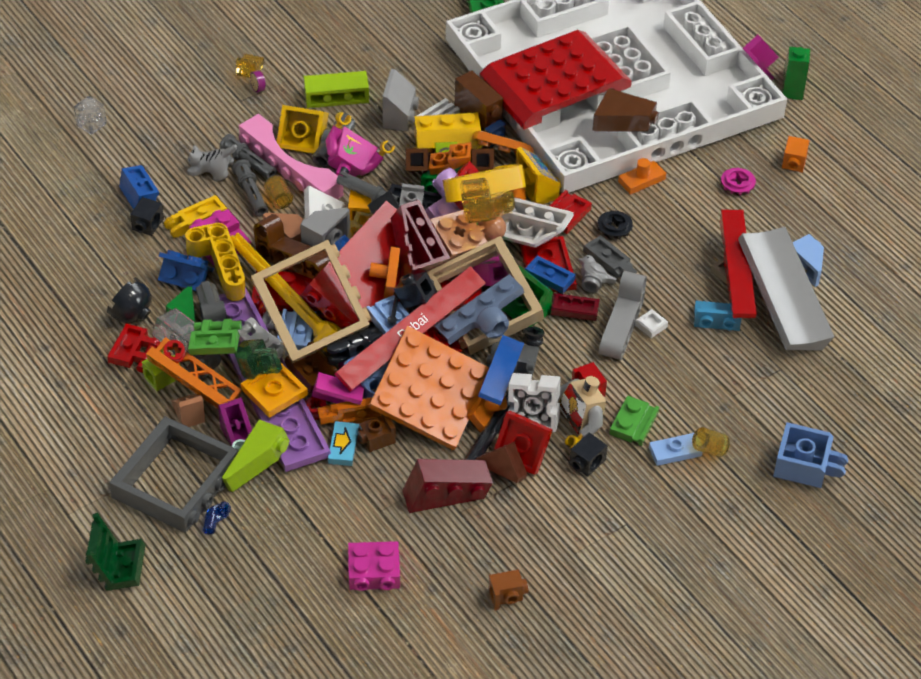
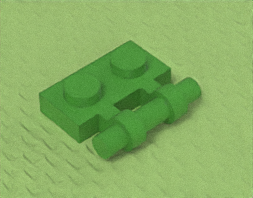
(215, 337)

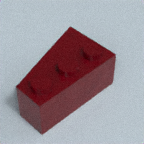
(417, 239)
(445, 483)

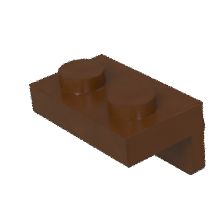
(307, 369)

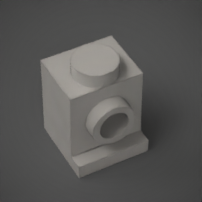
(411, 193)

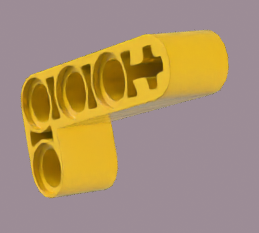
(499, 179)
(216, 241)

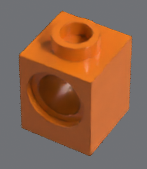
(795, 154)

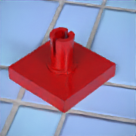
(529, 437)

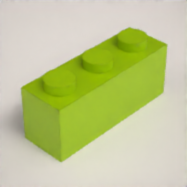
(336, 89)

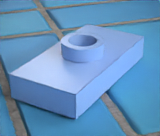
(673, 449)

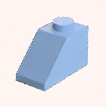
(811, 256)

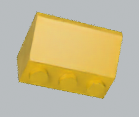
(446, 128)

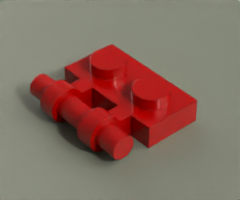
(128, 346)

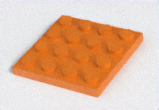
(429, 388)

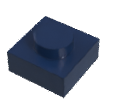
(497, 128)

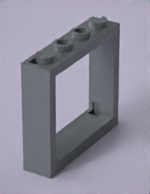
(168, 429)

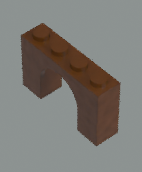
(419, 158)

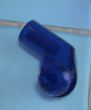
(214, 515)

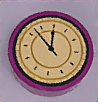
(257, 81)

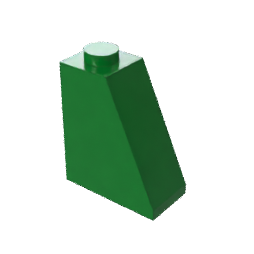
(795, 72)

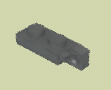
(608, 256)

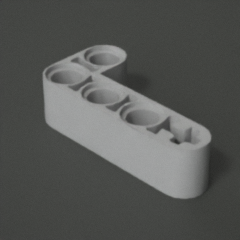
(623, 316)

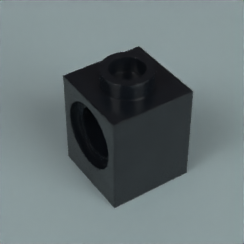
(147, 216)
(588, 454)

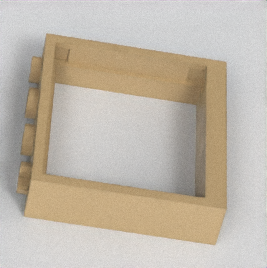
(474, 257)
(270, 306)

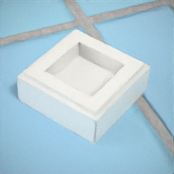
(651, 323)

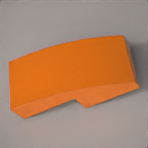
(455, 158)

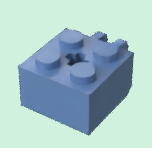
(807, 456)

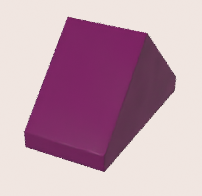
(234, 420)

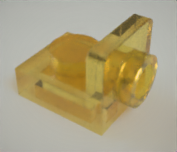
(248, 64)

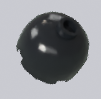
(131, 302)

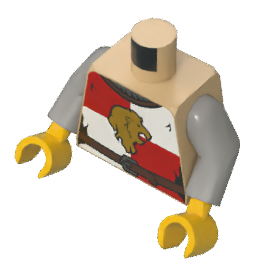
(582, 407)

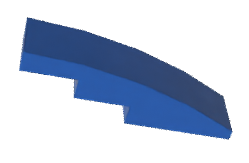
(501, 370)

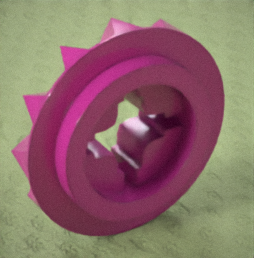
(744, 177)

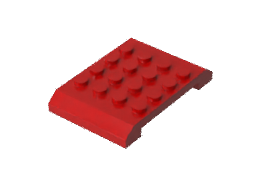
(553, 76)

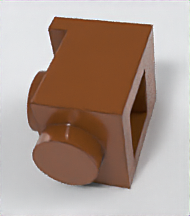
(506, 588)

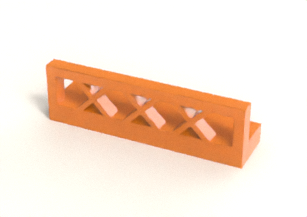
(191, 379)

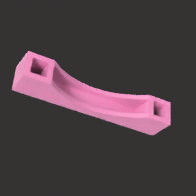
(259, 137)

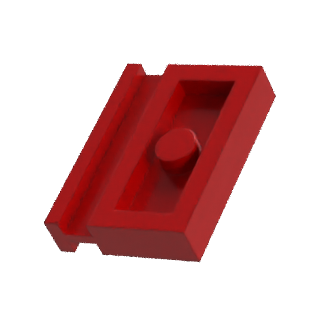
(575, 204)

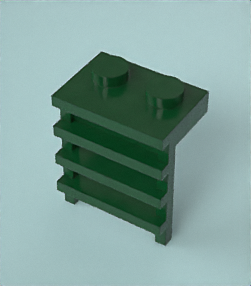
(115, 561)

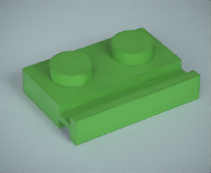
(634, 420)

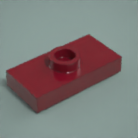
(575, 307)

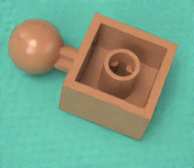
(461, 237)

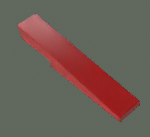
(736, 265)

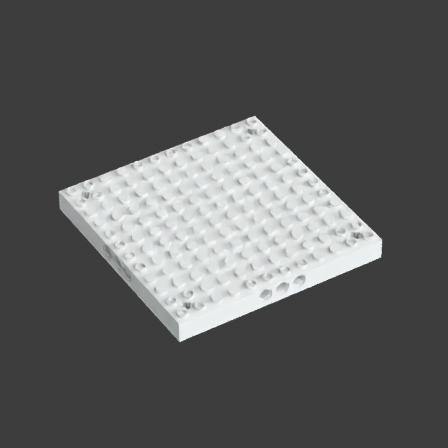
(668, 50)

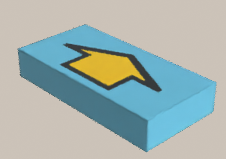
(343, 443)

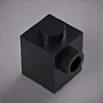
(414, 289)

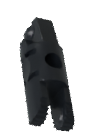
(352, 345)

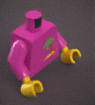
(350, 151)

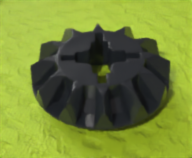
(619, 219)

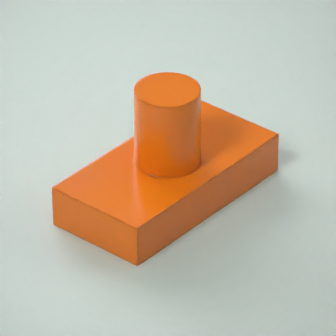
(643, 176)
(387, 272)
(482, 412)

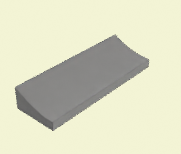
(786, 290)

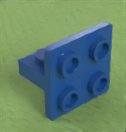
(182, 271)

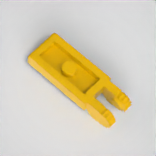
(180, 222)

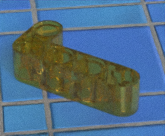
(480, 204)

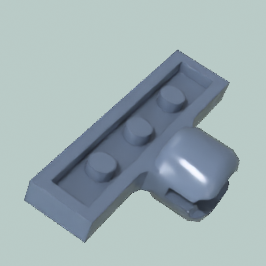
(482, 312)

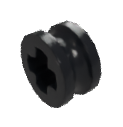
(533, 336)

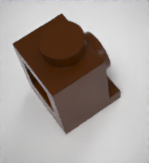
(377, 433)

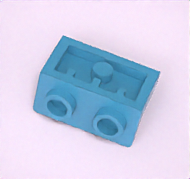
(715, 316)

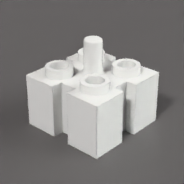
(536, 398)

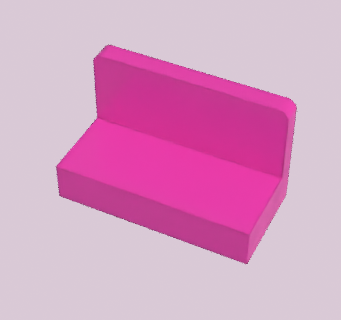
(761, 54)
(332, 390)

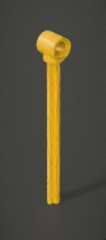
(320, 328)

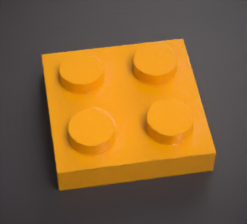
(274, 391)

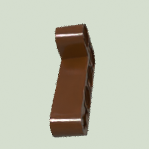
(275, 247)

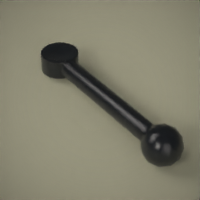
(392, 320)

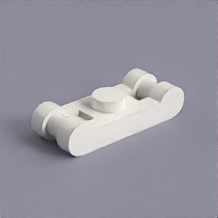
(259, 332)

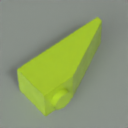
(257, 453)

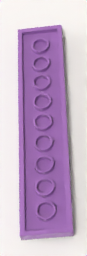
(305, 438)

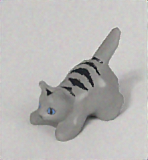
(213, 161)

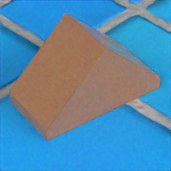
(189, 409)

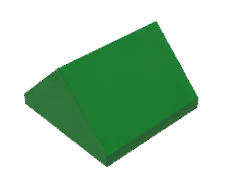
(542, 293)

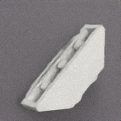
(534, 223)

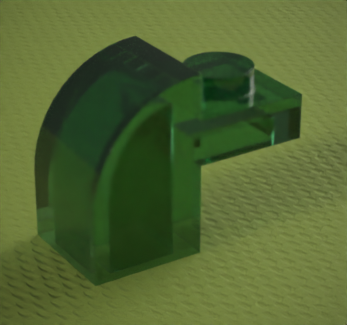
(256, 359)

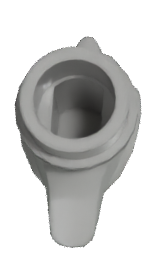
(593, 275)

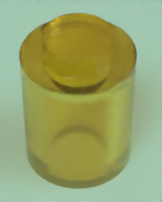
(278, 192)
(710, 442)

